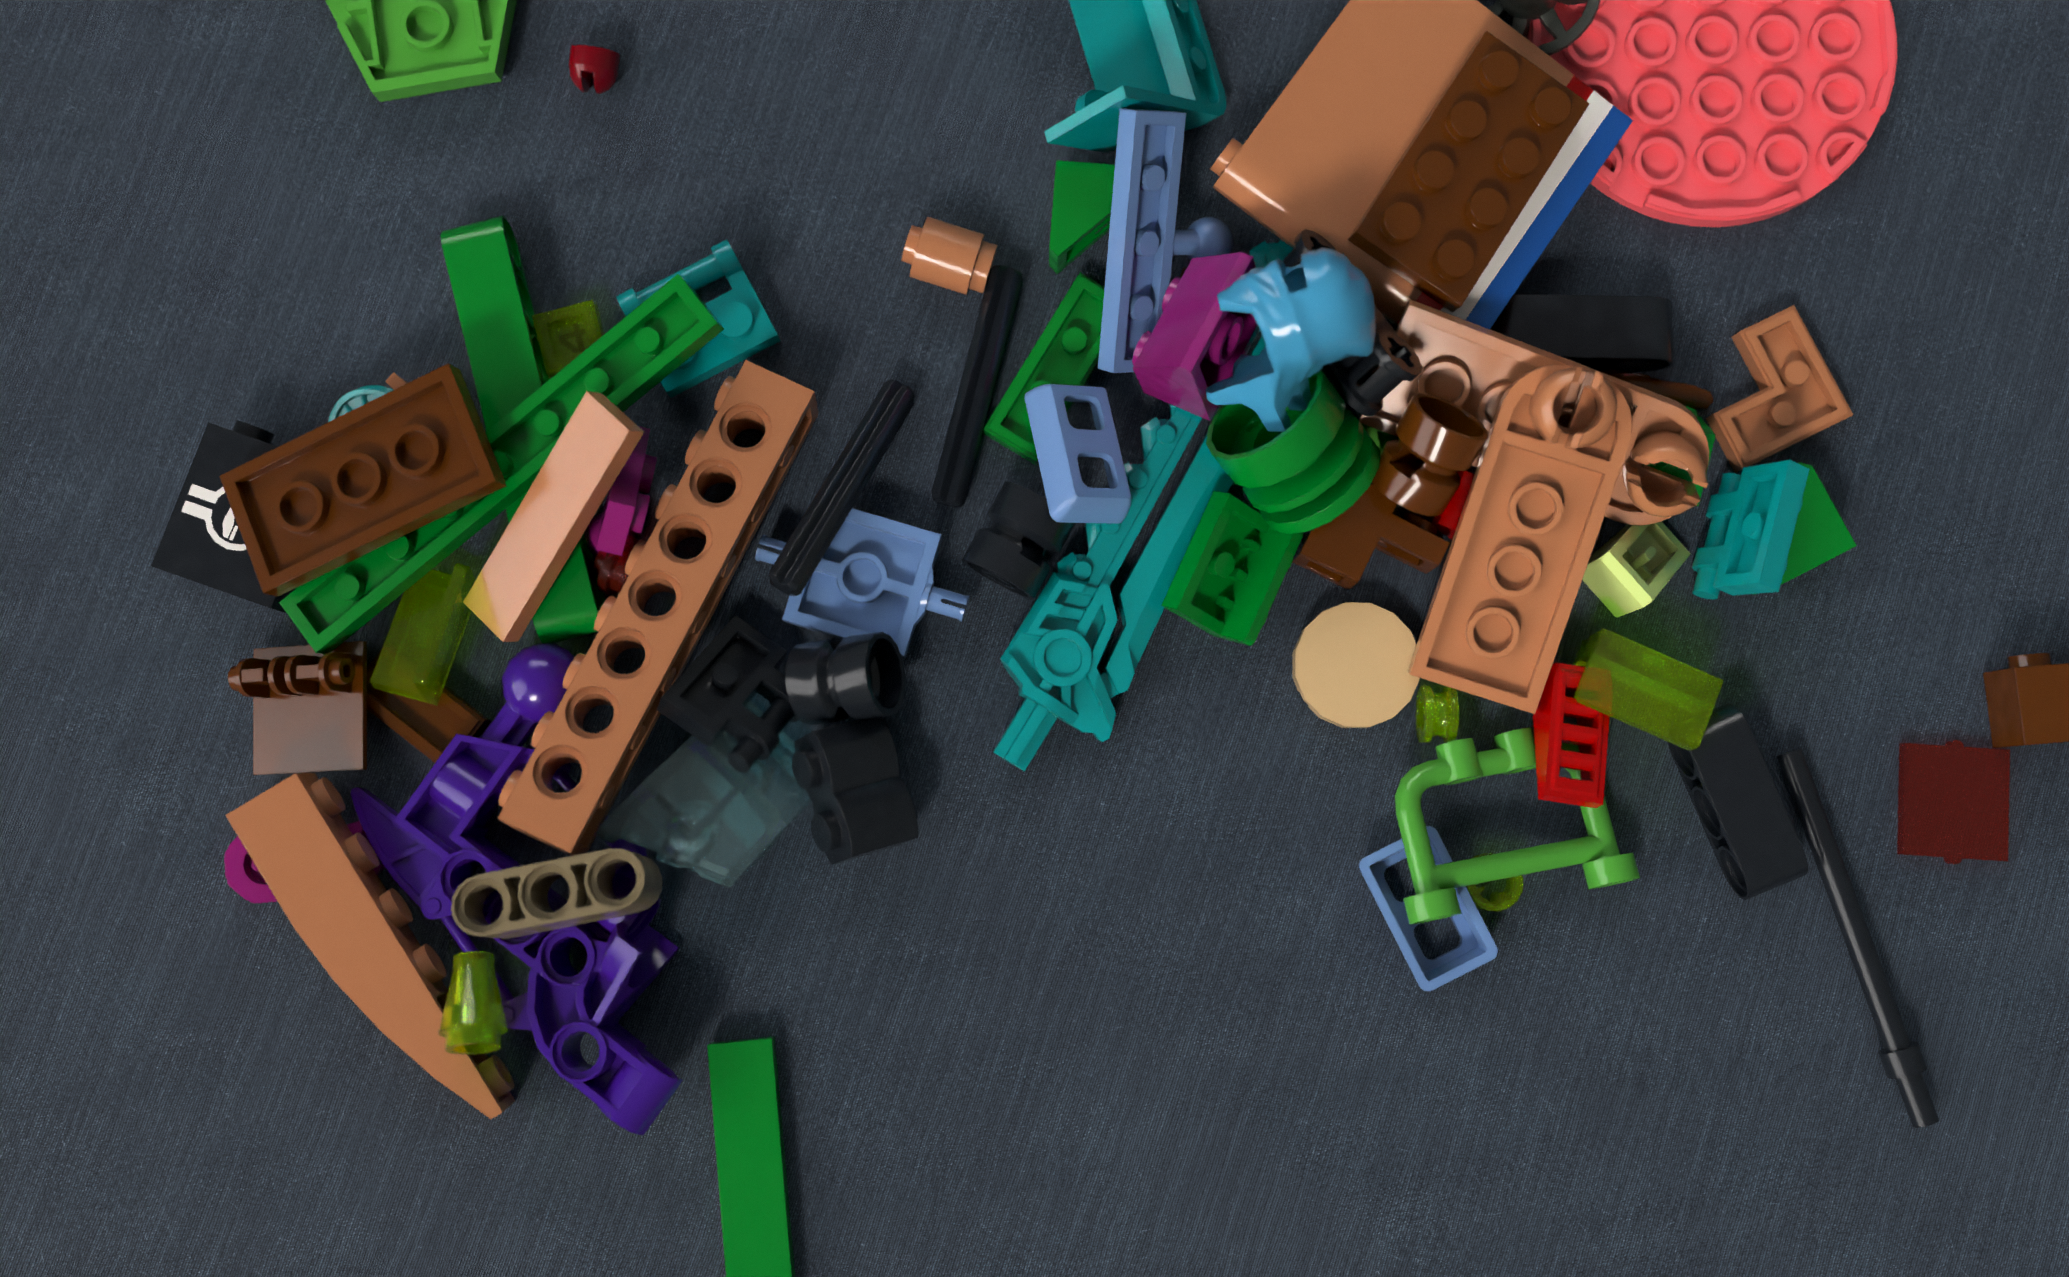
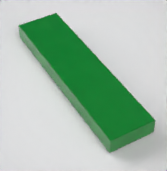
(750, 1158)

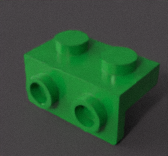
(1231, 571)

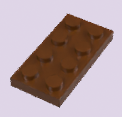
(1469, 172)
(362, 480)

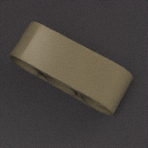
(527, 888)

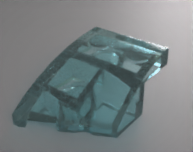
(707, 812)

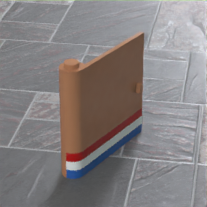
(1356, 111)

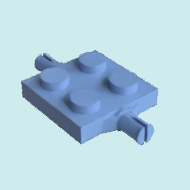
(871, 581)

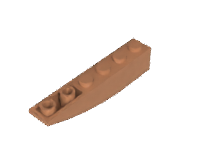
(360, 929)

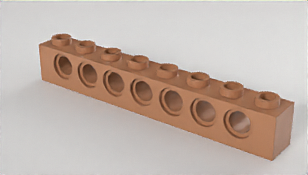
(749, 401)

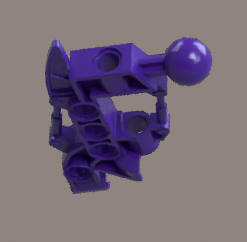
(442, 840)

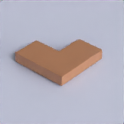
(1794, 393)

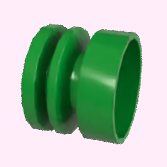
(1301, 473)

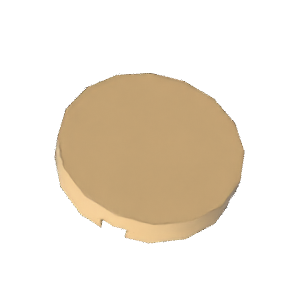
(1355, 665)

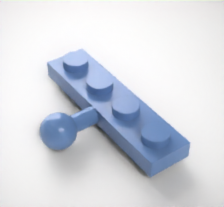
(1145, 233)

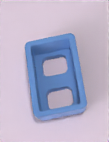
(1060, 445)
(1475, 943)

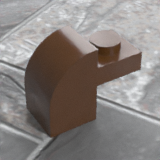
(1345, 545)

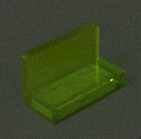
(425, 636)
(1646, 688)

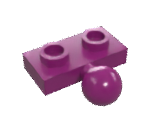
(624, 506)

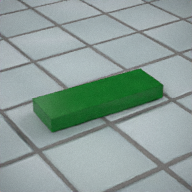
(1063, 355)

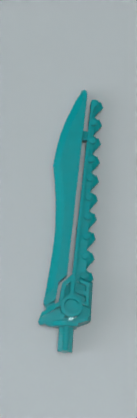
(1074, 615)

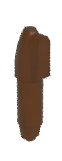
(1684, 393)

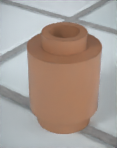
(949, 256)

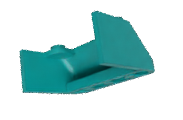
(1140, 59)

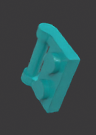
(738, 311)

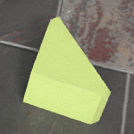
(1634, 567)

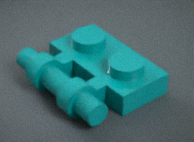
(1750, 530)

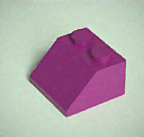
(1193, 338)

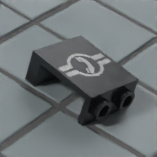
(202, 531)

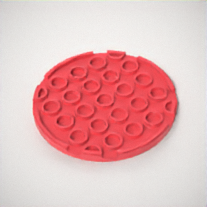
(1732, 99)

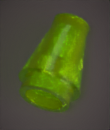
(473, 1006)

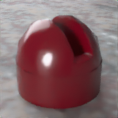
(593, 63)

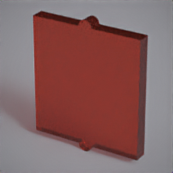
(1953, 802)

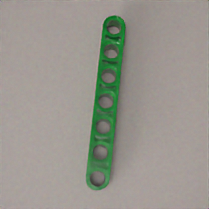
(506, 370)

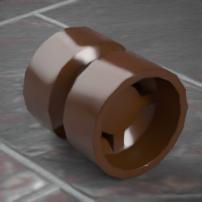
(1432, 447)

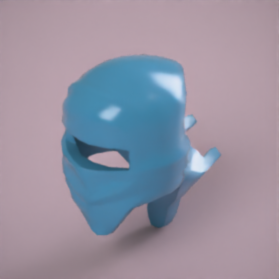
(1307, 321)

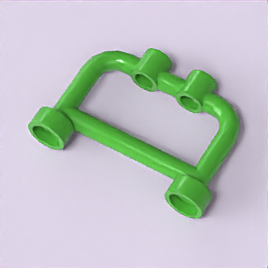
(1459, 763)

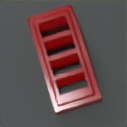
(1550, 732)

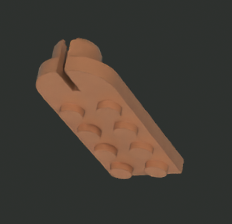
(1478, 365)
(1524, 537)

